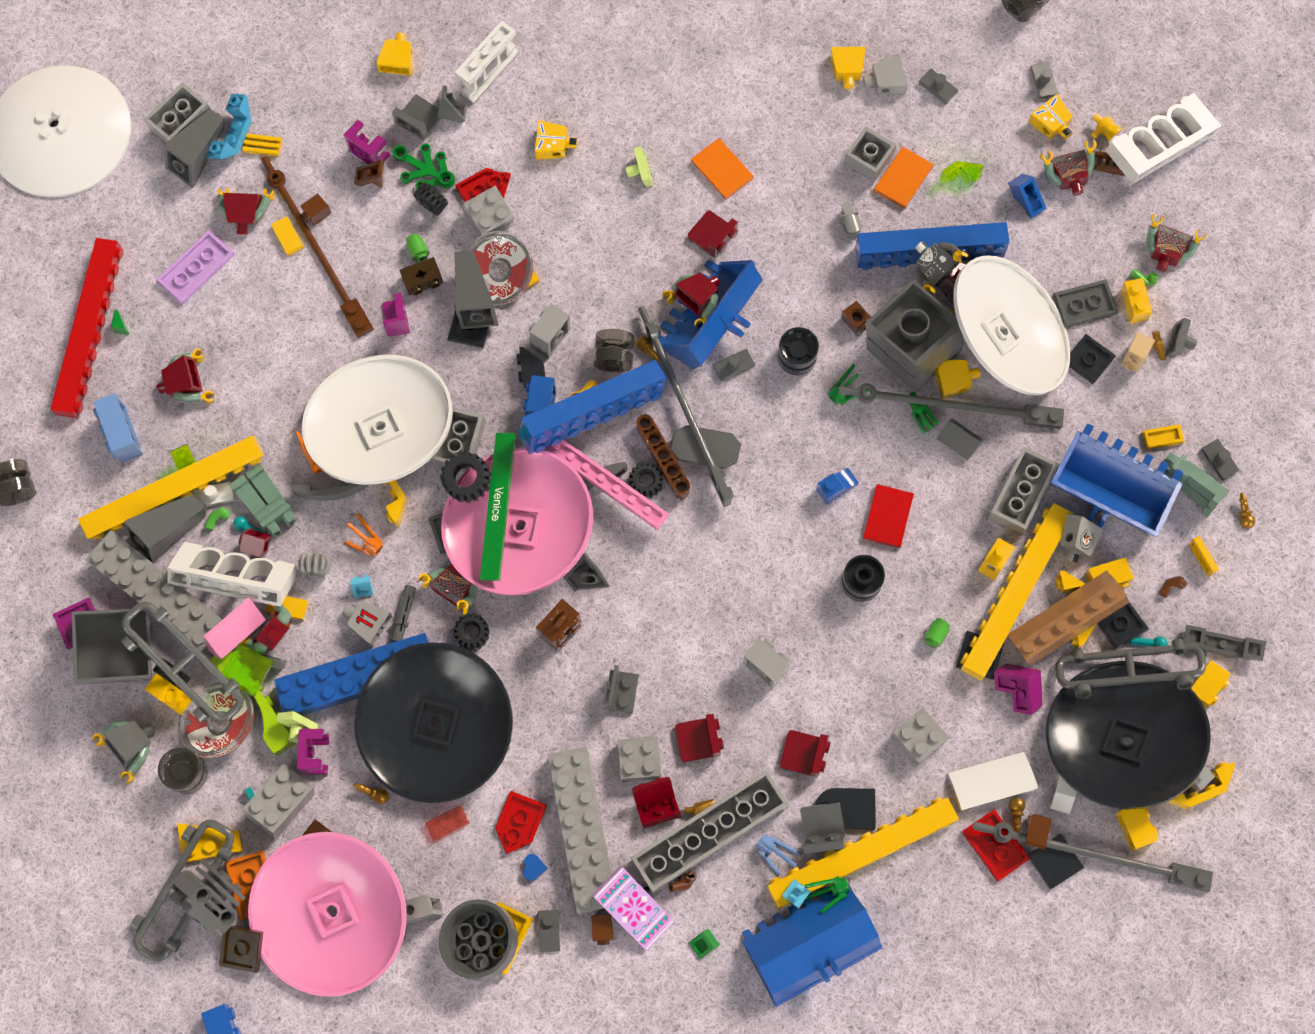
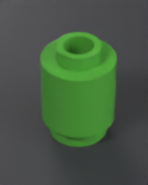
(417, 248)
(936, 633)

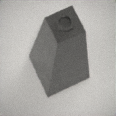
(188, 149)
(472, 296)
(164, 526)

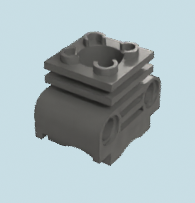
(206, 898)

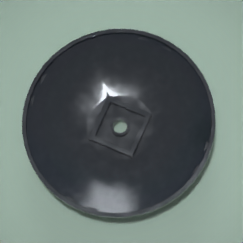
(397, 727)
(1166, 729)

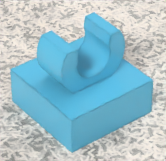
(361, 586)
(796, 893)

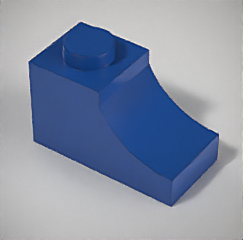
(1027, 194)
(836, 485)

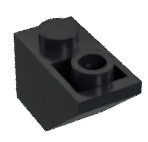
(530, 366)

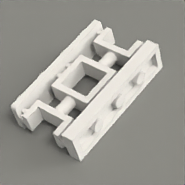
(487, 62)

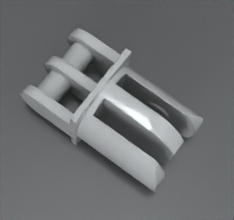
(850, 221)

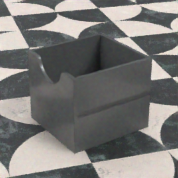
(913, 335)
(98, 647)

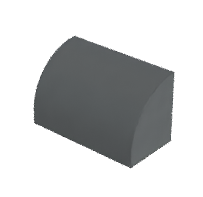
(959, 439)

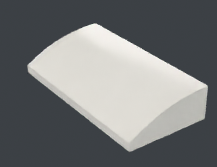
(992, 781)

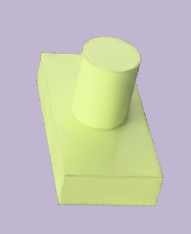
(641, 167)
(295, 722)

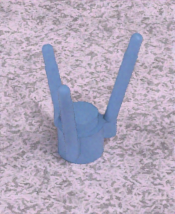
(767, 845)

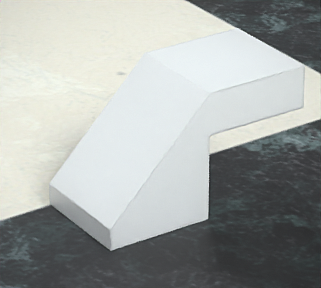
(1063, 796)

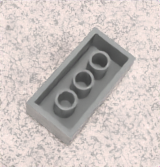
(1023, 491)

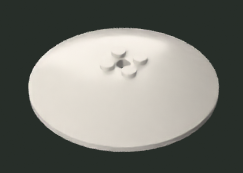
(76, 152)
(1004, 298)
(373, 392)

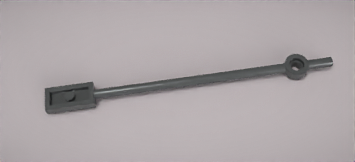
(1032, 415)
(717, 476)
(1178, 874)

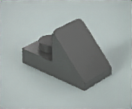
(549, 931)

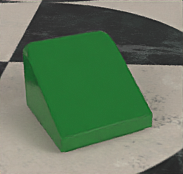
(118, 323)
(704, 943)

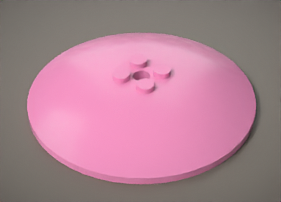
(557, 529)
(301, 937)

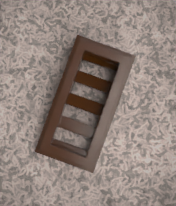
(1114, 169)

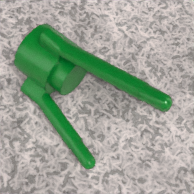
(840, 398)
(838, 887)

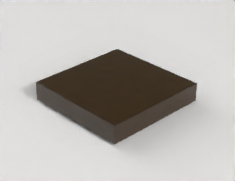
(241, 949)

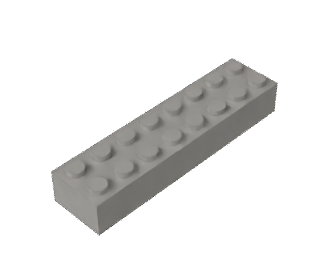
(149, 584)
(580, 825)
(709, 831)

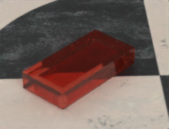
(447, 823)

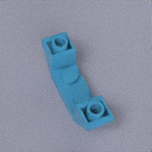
(239, 109)

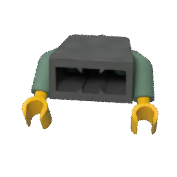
(128, 744)

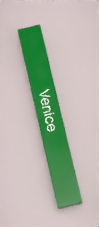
(498, 507)

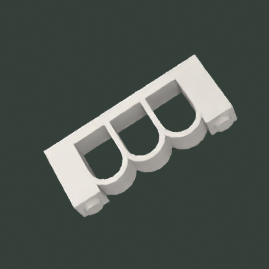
(1189, 111)
(185, 572)

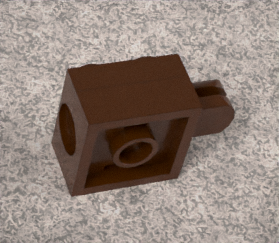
(559, 625)

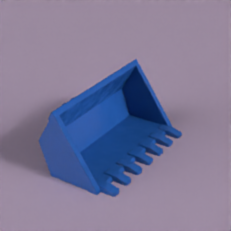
(694, 344)
(1117, 482)
(811, 945)

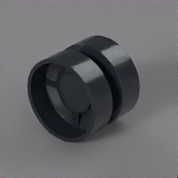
(798, 351)
(863, 578)

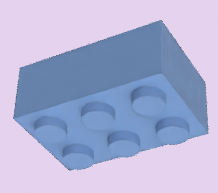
(117, 428)

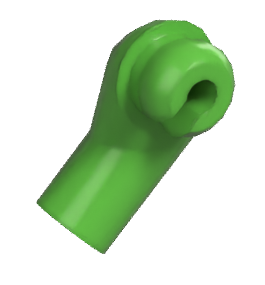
(1149, 280)
(216, 515)

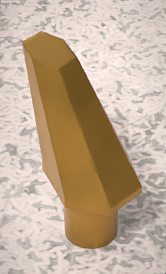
(1158, 345)
(698, 807)

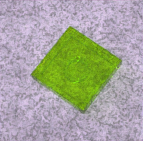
(247, 669)

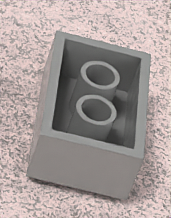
(176, 113)
(462, 437)
(278, 801)

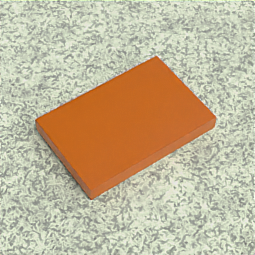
(722, 168)
(903, 177)
(243, 872)

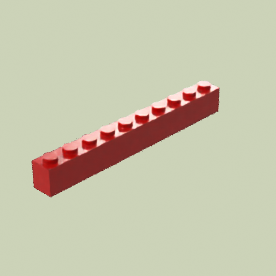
(86, 328)

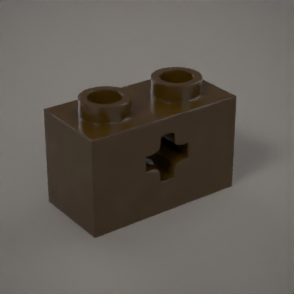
(427, 269)

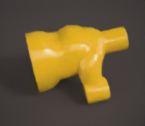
(1105, 126)

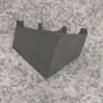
(449, 108)
(585, 575)

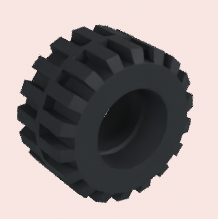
(459, 462)

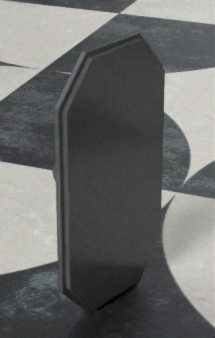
(722, 446)

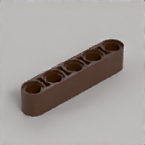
(662, 448)

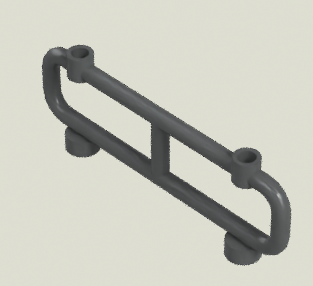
(133, 640)
(1083, 687)
(140, 924)

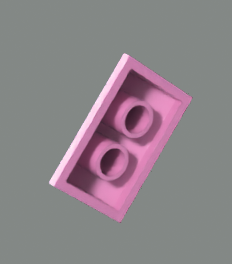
(233, 629)

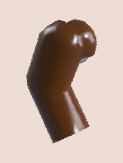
(1170, 583)
(684, 882)

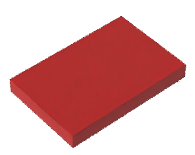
(888, 516)
(997, 857)

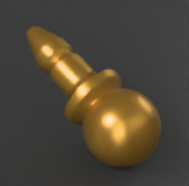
(644, 345)
(1247, 519)
(380, 796)
(1017, 807)

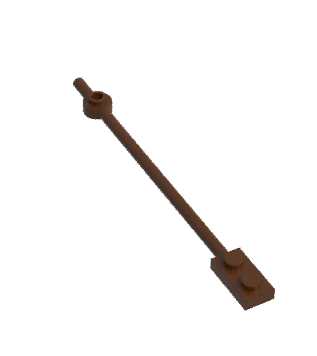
(350, 308)

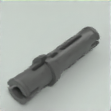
(400, 622)

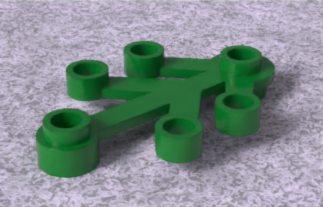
(426, 168)

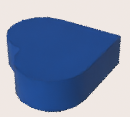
(534, 867)

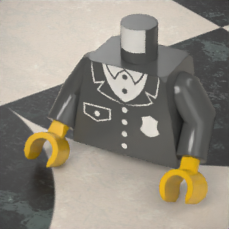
(936, 263)

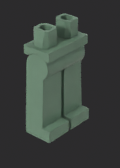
(1196, 483)
(267, 515)

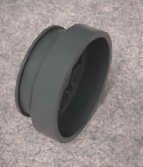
(454, 943)

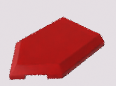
(481, 182)
(519, 821)

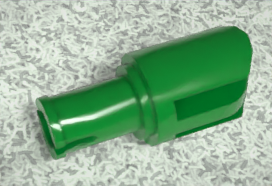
(920, 411)

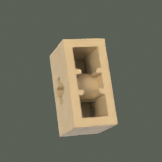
(1137, 352)

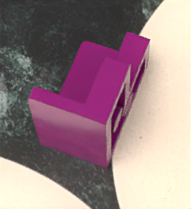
(395, 316)
(1023, 684)

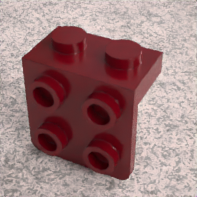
(713, 233)
(699, 739)
(805, 753)
(656, 802)

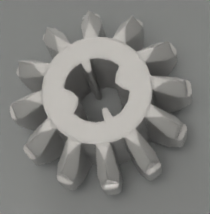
(314, 564)

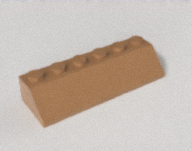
(1068, 618)

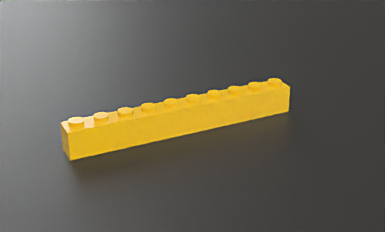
(172, 487)
(1016, 593)
(868, 849)

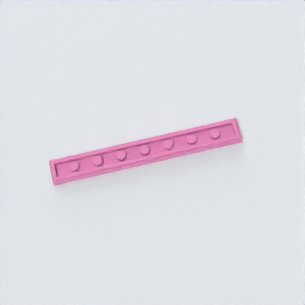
(610, 484)

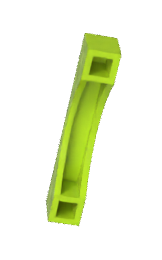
(274, 733)

